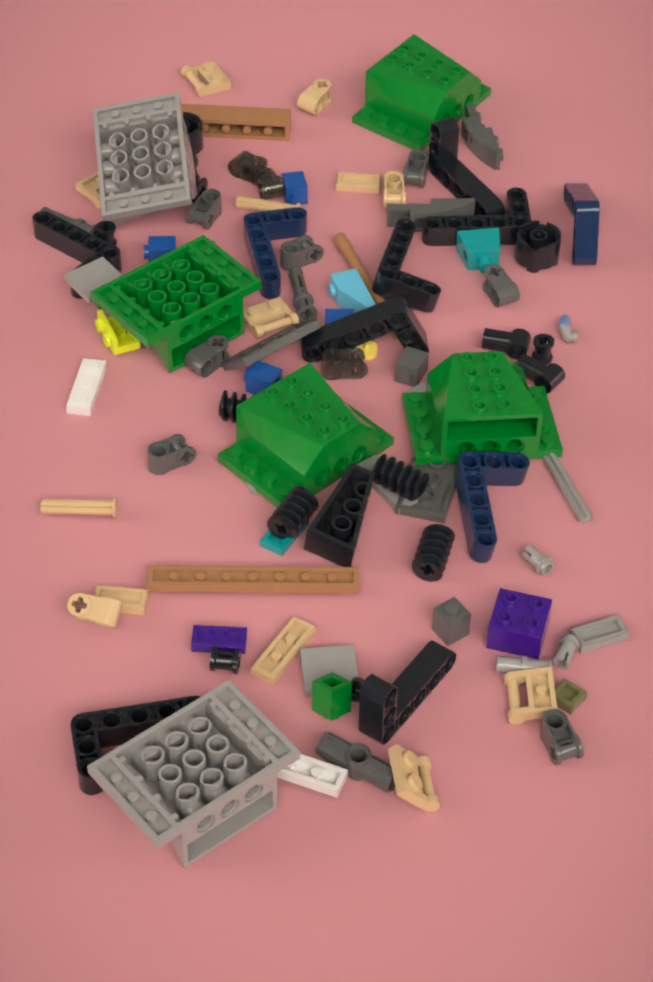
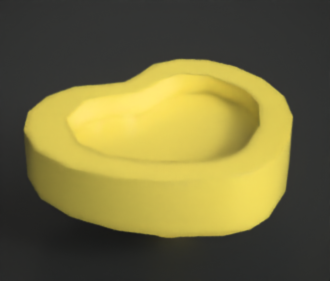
(370, 350)

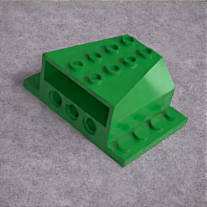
(414, 90)
(180, 299)
(480, 407)
(299, 437)

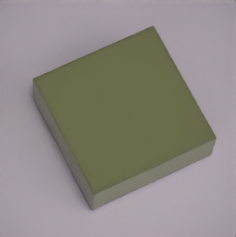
(569, 696)

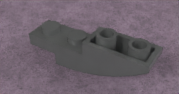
(480, 139)
(438, 207)

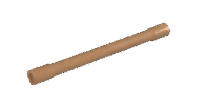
(346, 249)

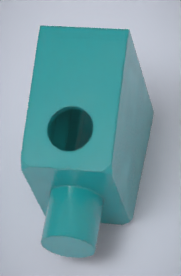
(479, 248)

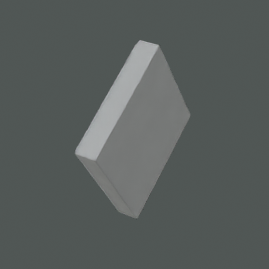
(91, 277)
(324, 660)

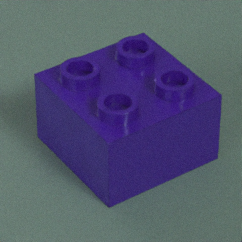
(519, 623)

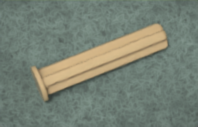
(259, 205)
(80, 507)

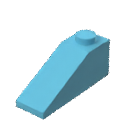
(349, 291)

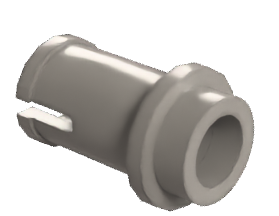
(542, 563)
(567, 646)

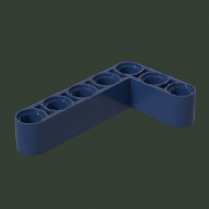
(585, 211)
(258, 233)
(471, 476)

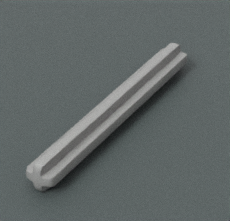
(568, 488)

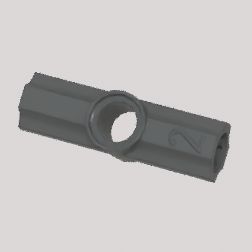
(357, 760)

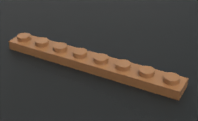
(253, 579)

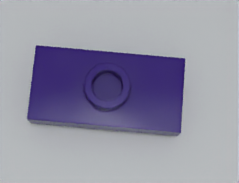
(223, 637)

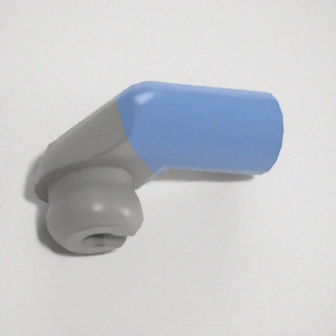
(564, 327)

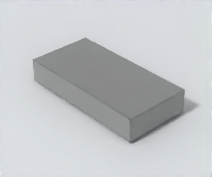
(600, 633)

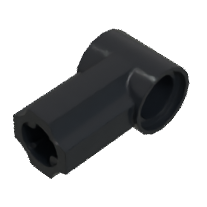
(513, 343)
(541, 374)

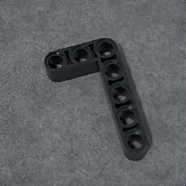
(453, 173)
(443, 229)
(73, 241)
(392, 282)
(366, 325)
(388, 706)
(114, 728)

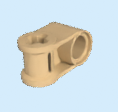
(315, 97)
(393, 188)
(99, 610)

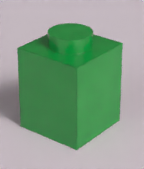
(331, 696)

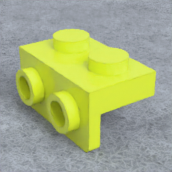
(115, 334)

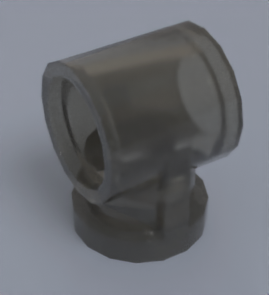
(269, 184)

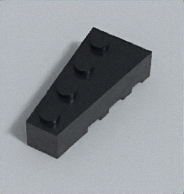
(340, 520)

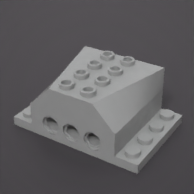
(143, 158)
(198, 773)

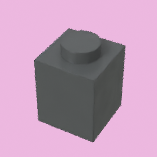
(411, 366)
(451, 621)

